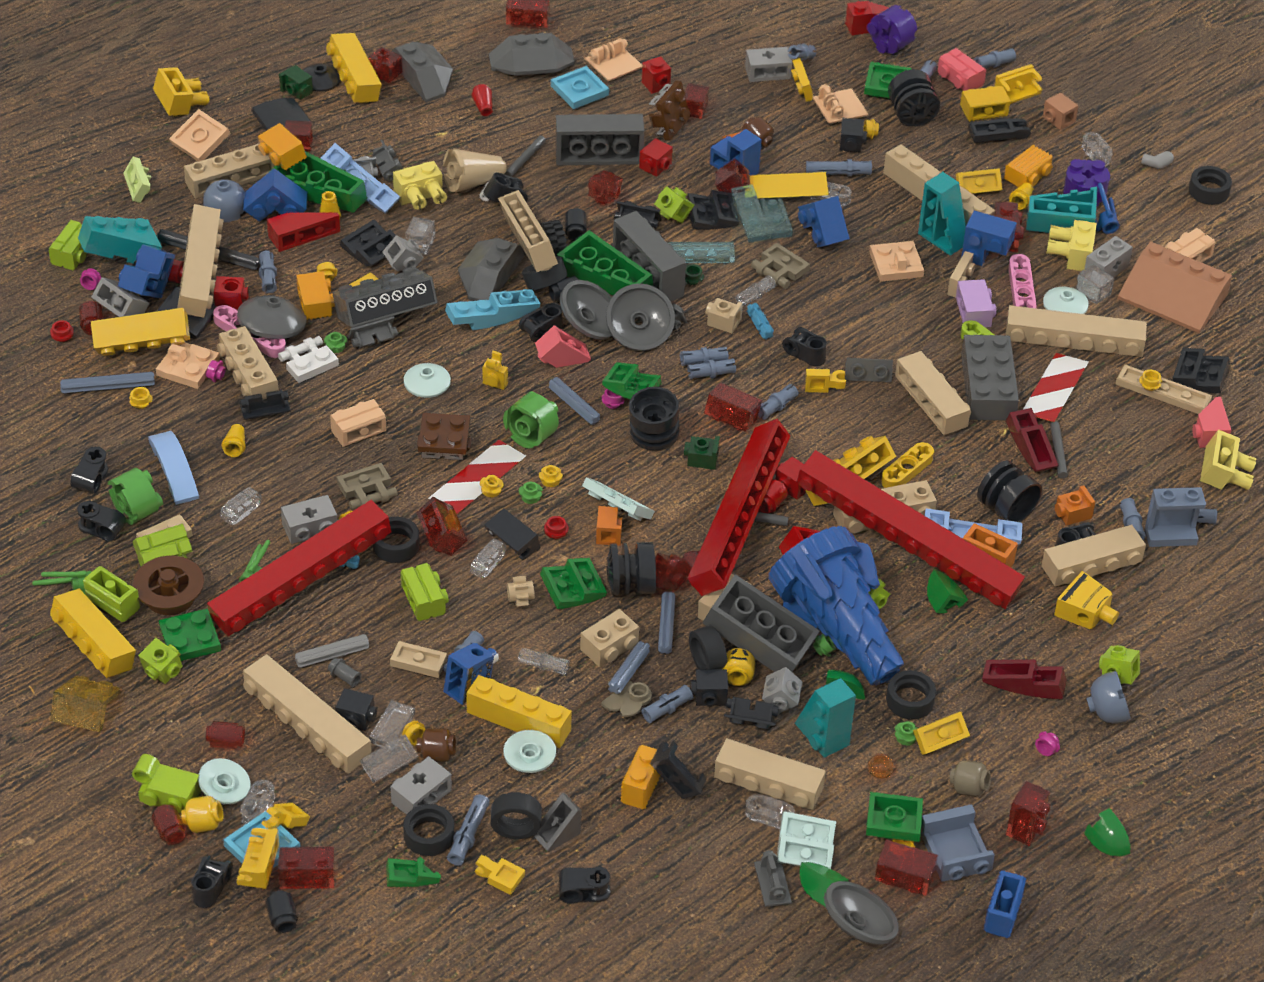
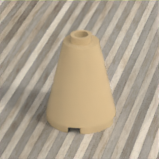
(470, 169)

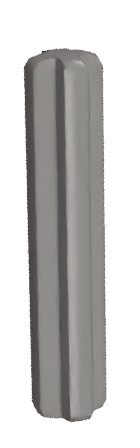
(332, 650)

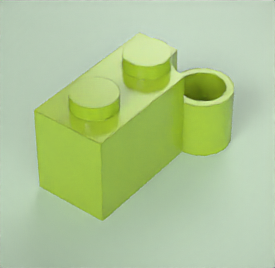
(164, 783)

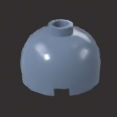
(226, 196)
(1108, 699)

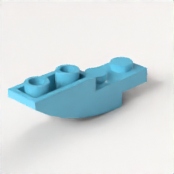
(498, 310)

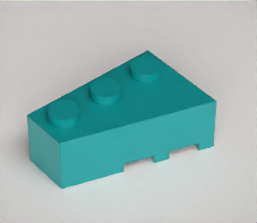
(1060, 209)
(942, 214)
(116, 236)
(828, 718)

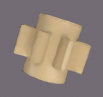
(520, 591)

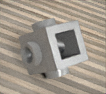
(402, 253)
(782, 689)

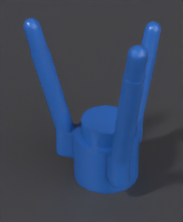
(1107, 219)

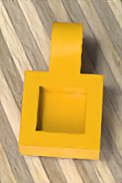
(494, 373)
(821, 380)
(287, 815)
(503, 875)

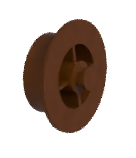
(169, 584)

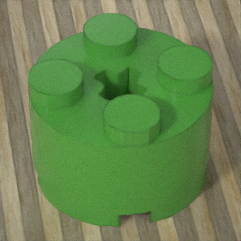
(531, 420)
(135, 495)

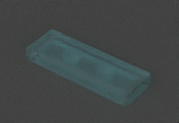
(750, 213)
(776, 217)
(705, 251)

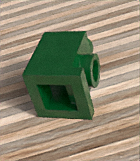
(296, 82)
(702, 452)

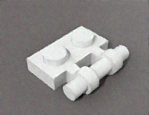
(310, 364)

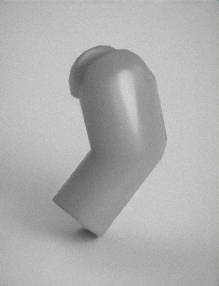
(1159, 161)

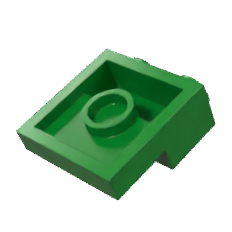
(894, 816)

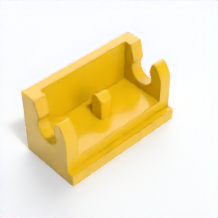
(1020, 83)
(259, 858)

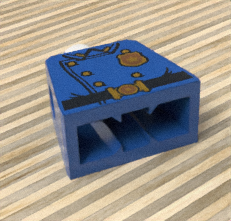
(464, 668)

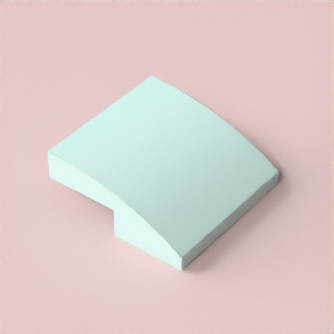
(805, 840)

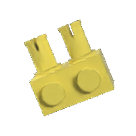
(418, 184)
(1078, 243)
(1222, 458)

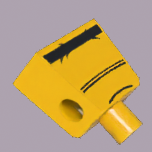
(1086, 603)

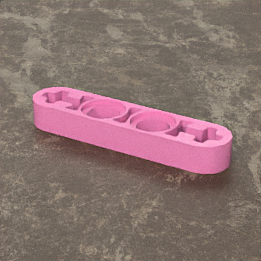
(1019, 286)
(226, 319)

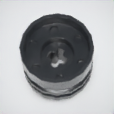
(913, 97)
(654, 418)
(1009, 492)
(632, 568)

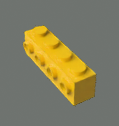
(354, 67)
(139, 331)
(863, 460)
(92, 633)
(517, 709)

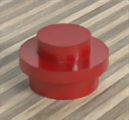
(61, 331)
(556, 527)

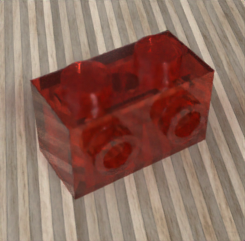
(528, 13)
(1010, 212)
(732, 407)
(441, 526)
(1028, 813)
(306, 867)
(906, 867)

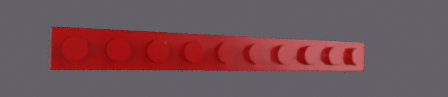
(739, 508)
(910, 529)

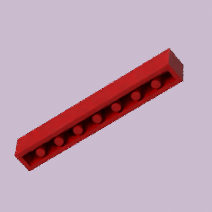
(299, 568)

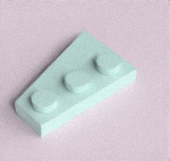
(617, 499)

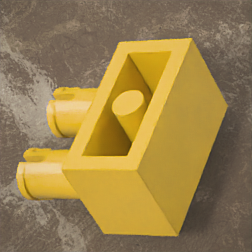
(177, 92)

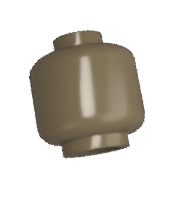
(970, 778)

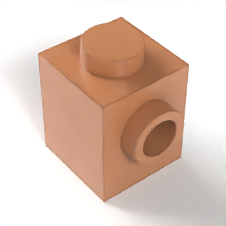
(1060, 111)

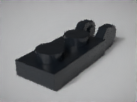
(999, 129)

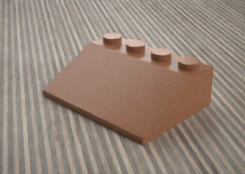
(1175, 287)

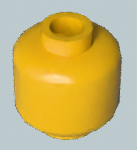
(202, 814)

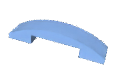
(377, 194)
(175, 467)
(1008, 529)

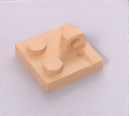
(199, 136)
(896, 261)
(186, 364)

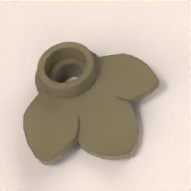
(629, 700)

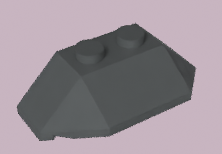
(531, 55)
(425, 69)
(489, 267)

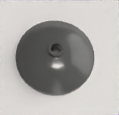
(641, 303)
(585, 308)
(271, 317)
(860, 913)

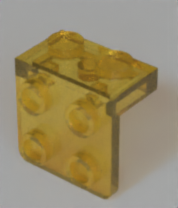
(82, 702)

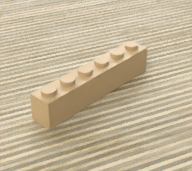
(913, 172)
(528, 231)
(199, 260)
(1076, 331)
(306, 713)

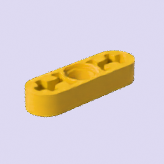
(904, 475)

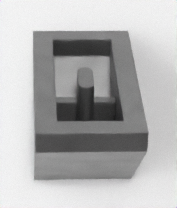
(559, 823)

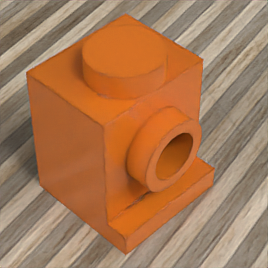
(1075, 506)
(608, 526)

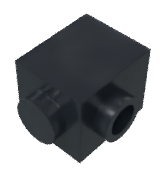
(852, 135)
(710, 687)
(357, 708)

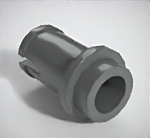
(338, 668)

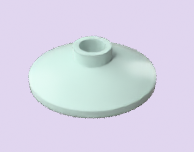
(1065, 300)
(427, 380)
(529, 751)
(227, 773)

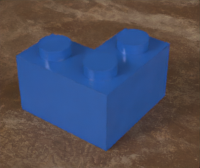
(743, 147)
(274, 193)
(826, 221)
(987, 234)
(149, 273)

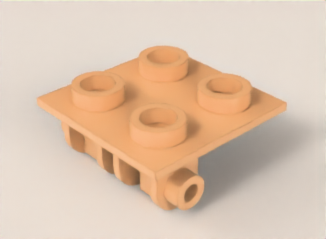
(613, 60)
(839, 104)

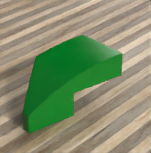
(409, 873)

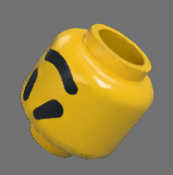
(740, 666)

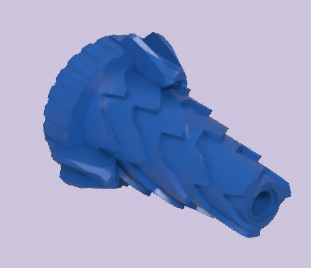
(828, 587)

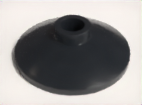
(324, 76)

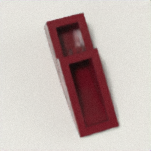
(1031, 440)
(1026, 678)

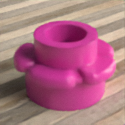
(90, 278)
(215, 370)
(611, 399)
(1047, 743)

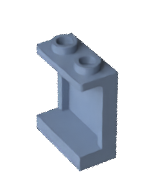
(1174, 516)
(956, 842)

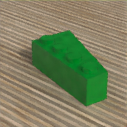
(320, 176)
(601, 264)

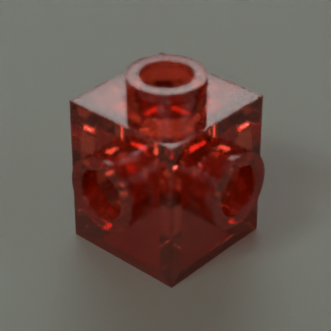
(386, 64)
(604, 187)
(670, 571)

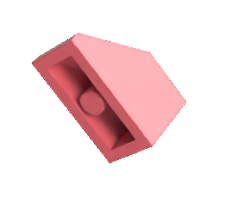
(561, 349)
(1209, 421)

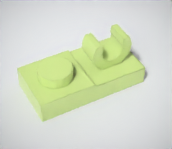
(137, 179)

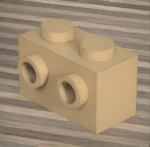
(609, 638)

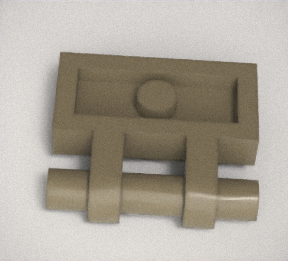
(782, 260)
(364, 481)

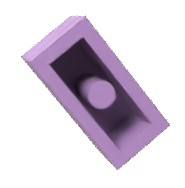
(975, 302)

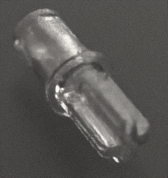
(756, 290)
(543, 661)

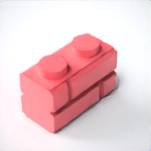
(961, 70)

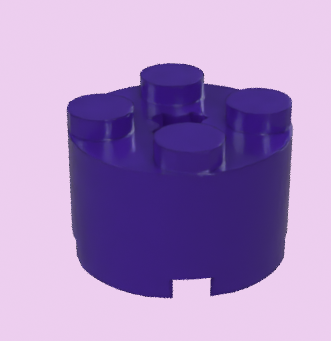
(892, 29)
(1086, 174)

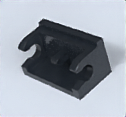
(513, 533)
(676, 772)

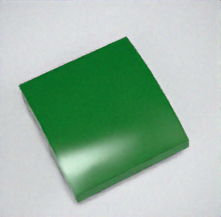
(626, 380)
(573, 583)

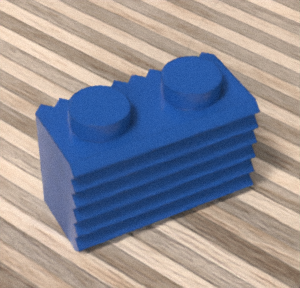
(1004, 904)

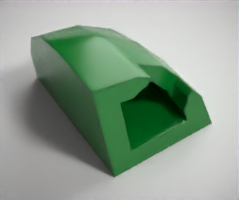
(944, 592)
(851, 681)
(1109, 835)
(817, 878)

